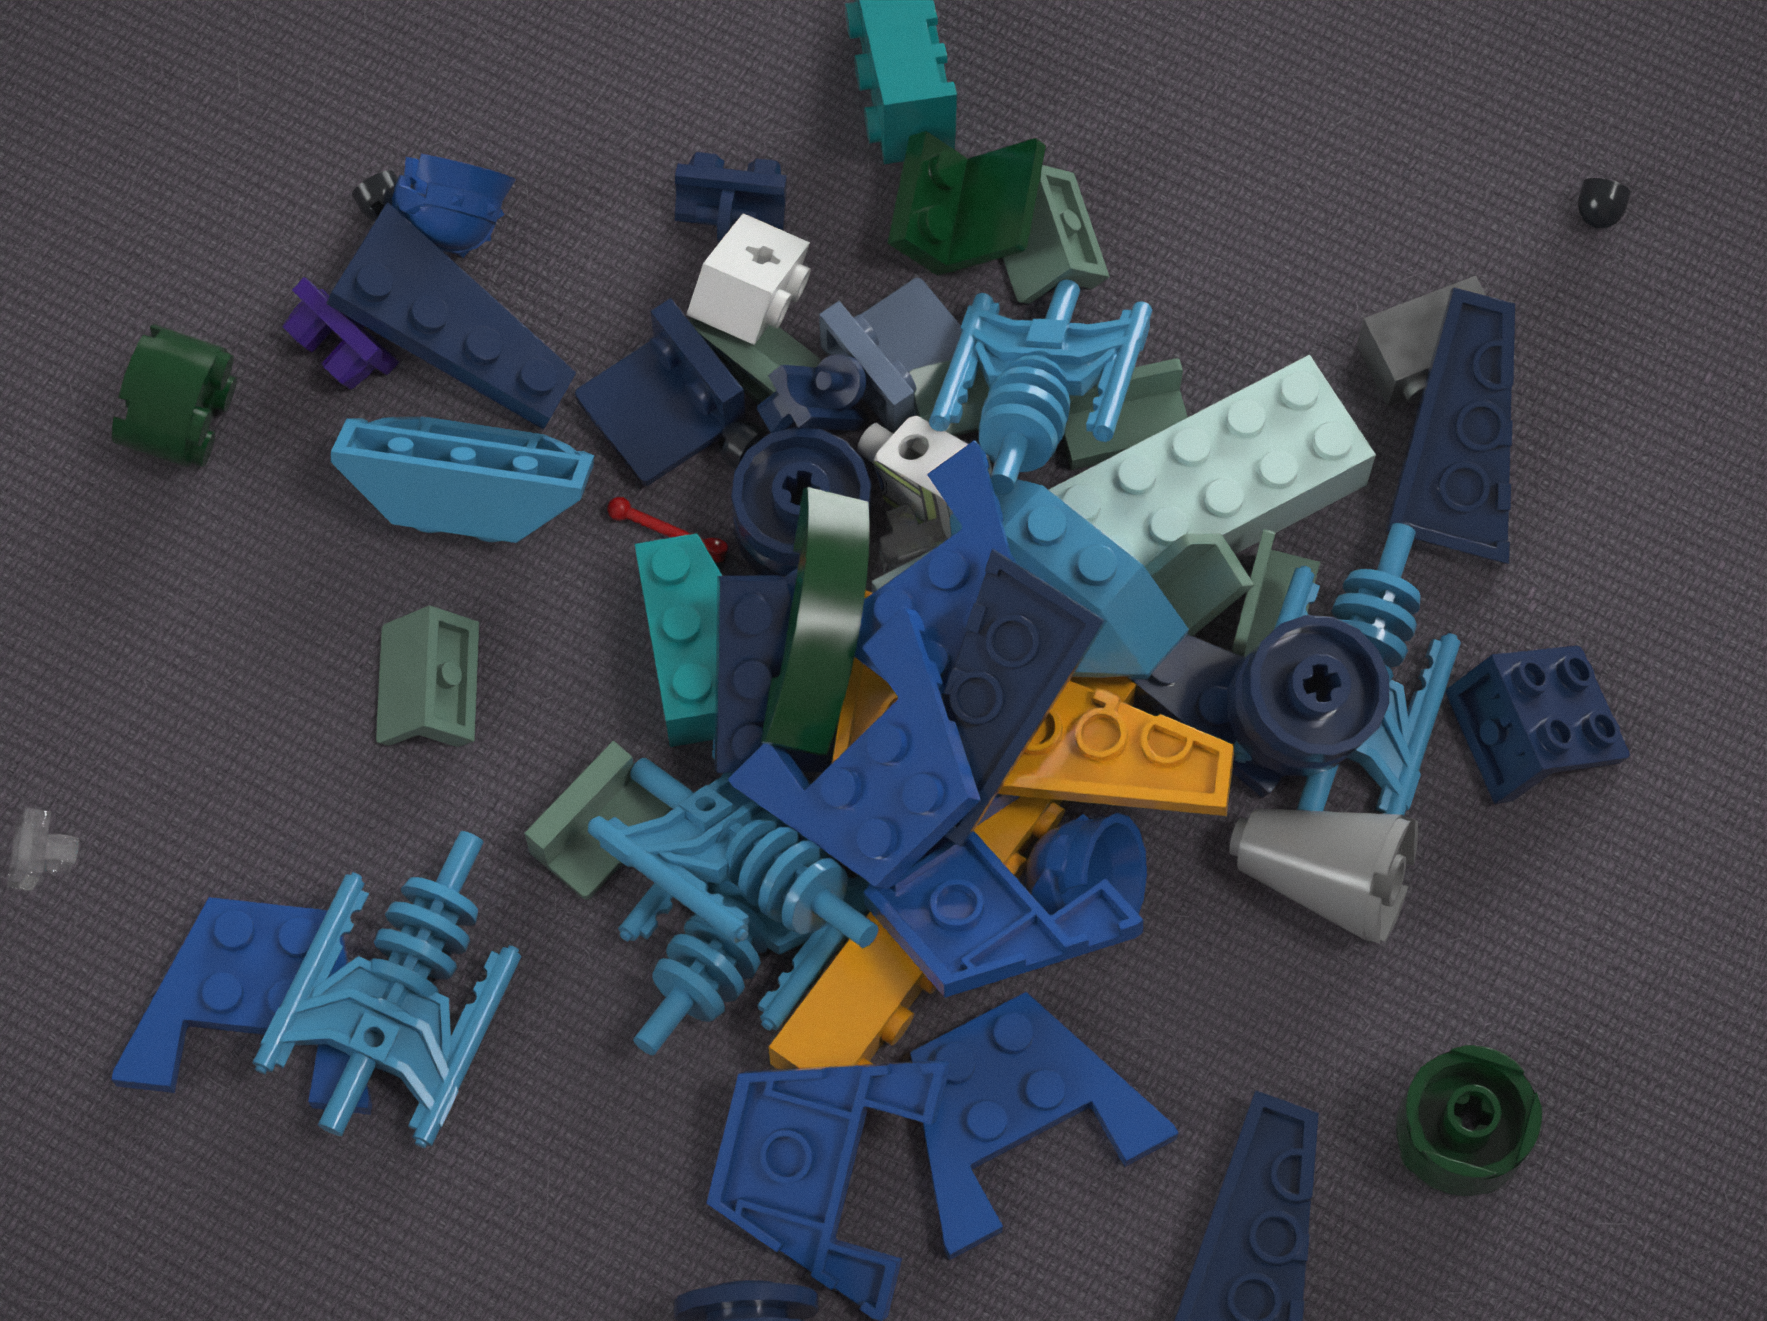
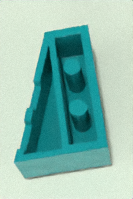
(903, 72)
(682, 622)

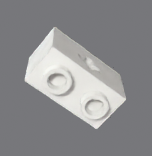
(750, 279)

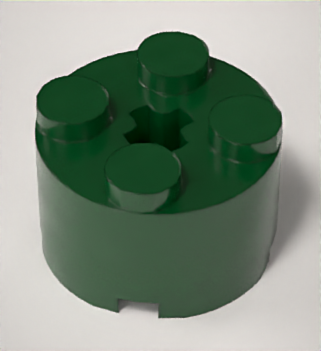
(172, 396)
(1504, 1117)

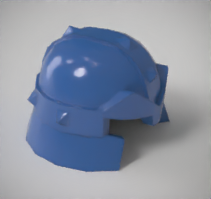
(451, 201)
(1082, 855)

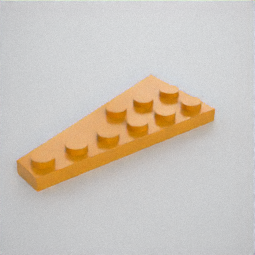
(1087, 751)

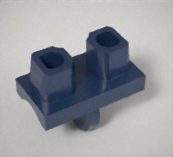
(720, 195)
(816, 396)

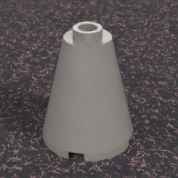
(1332, 863)

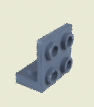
(890, 340)

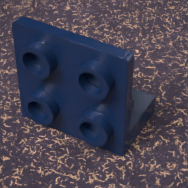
(663, 398)
(1534, 718)

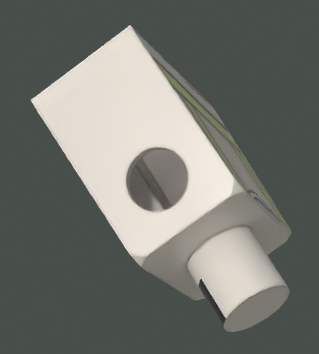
(903, 465)

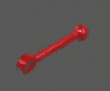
(620, 509)

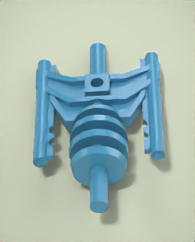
(1033, 372)
(1382, 610)
(725, 836)
(711, 968)
(388, 1009)

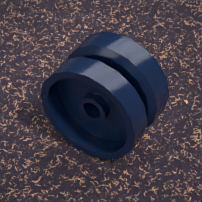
(771, 487)
(1308, 695)

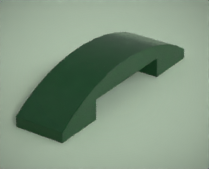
(822, 623)

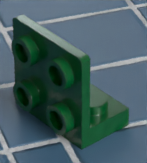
(962, 208)

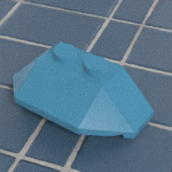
(461, 475)
(1096, 573)

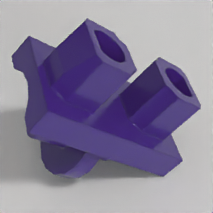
(355, 355)

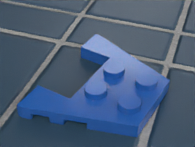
(950, 576)
(892, 786)
(977, 924)
(230, 979)
(1007, 1083)
(793, 1156)

